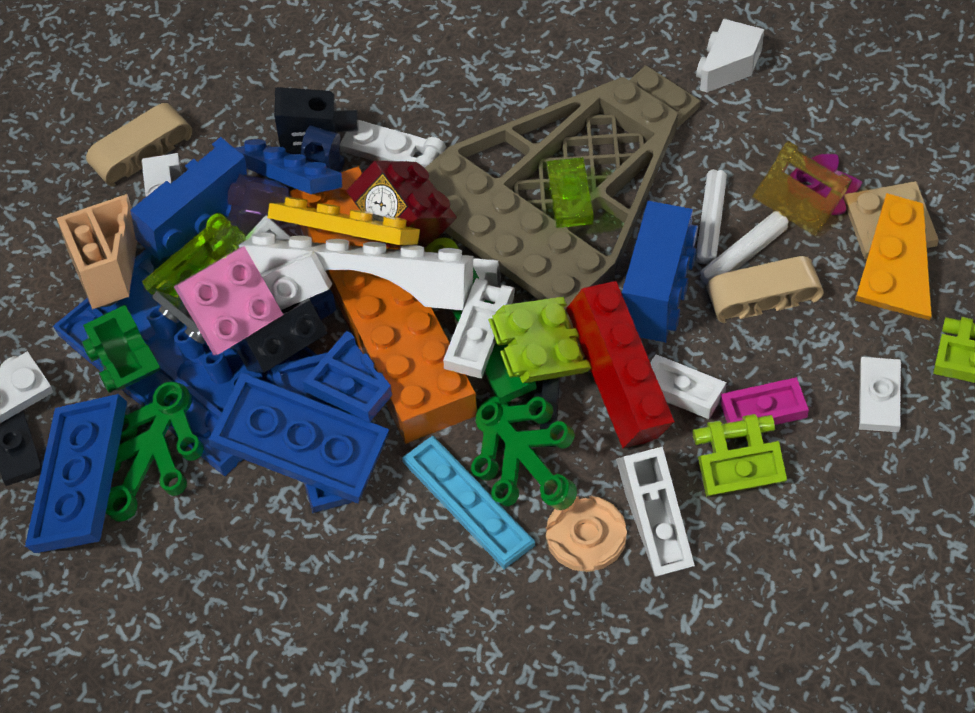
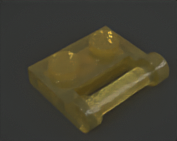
(795, 199)

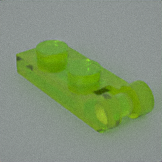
(203, 250)

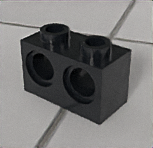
(281, 337)

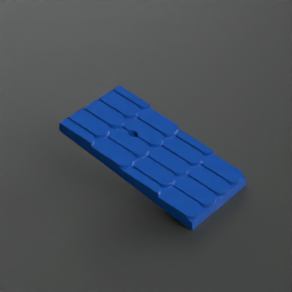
(179, 359)

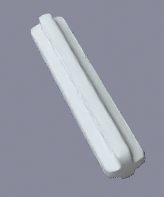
(711, 216)
(746, 247)

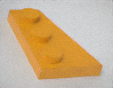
(897, 261)

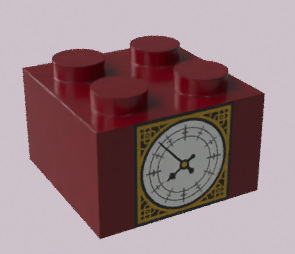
(406, 193)

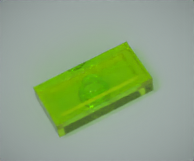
(569, 192)

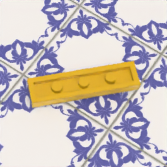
(358, 223)

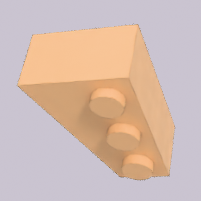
(102, 249)

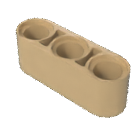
(144, 137)
(764, 287)

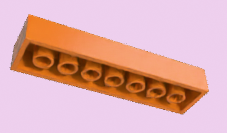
(396, 335)

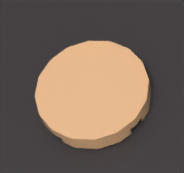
(595, 541)

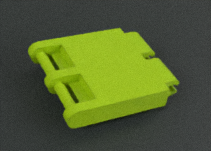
(538, 340)

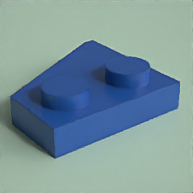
(349, 380)

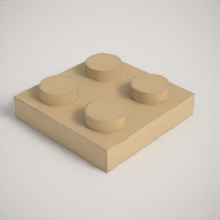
(865, 209)

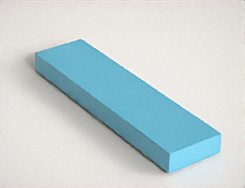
(468, 502)

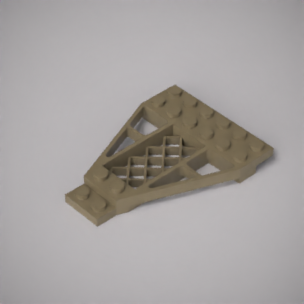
(519, 235)

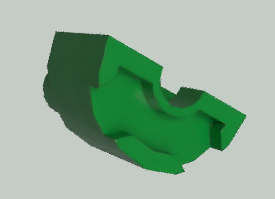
(119, 348)

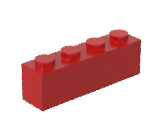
(619, 364)

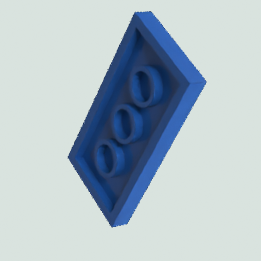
(299, 437)
(76, 474)

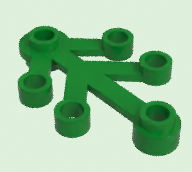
(154, 444)
(518, 449)

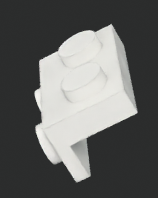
(21, 385)

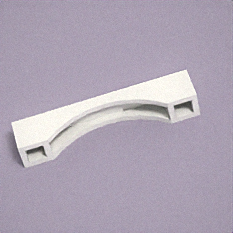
(432, 278)

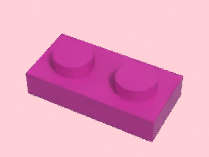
(780, 399)

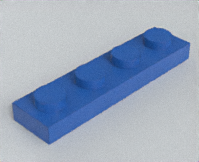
(289, 168)

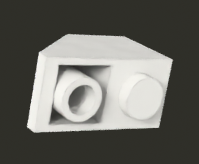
(731, 55)

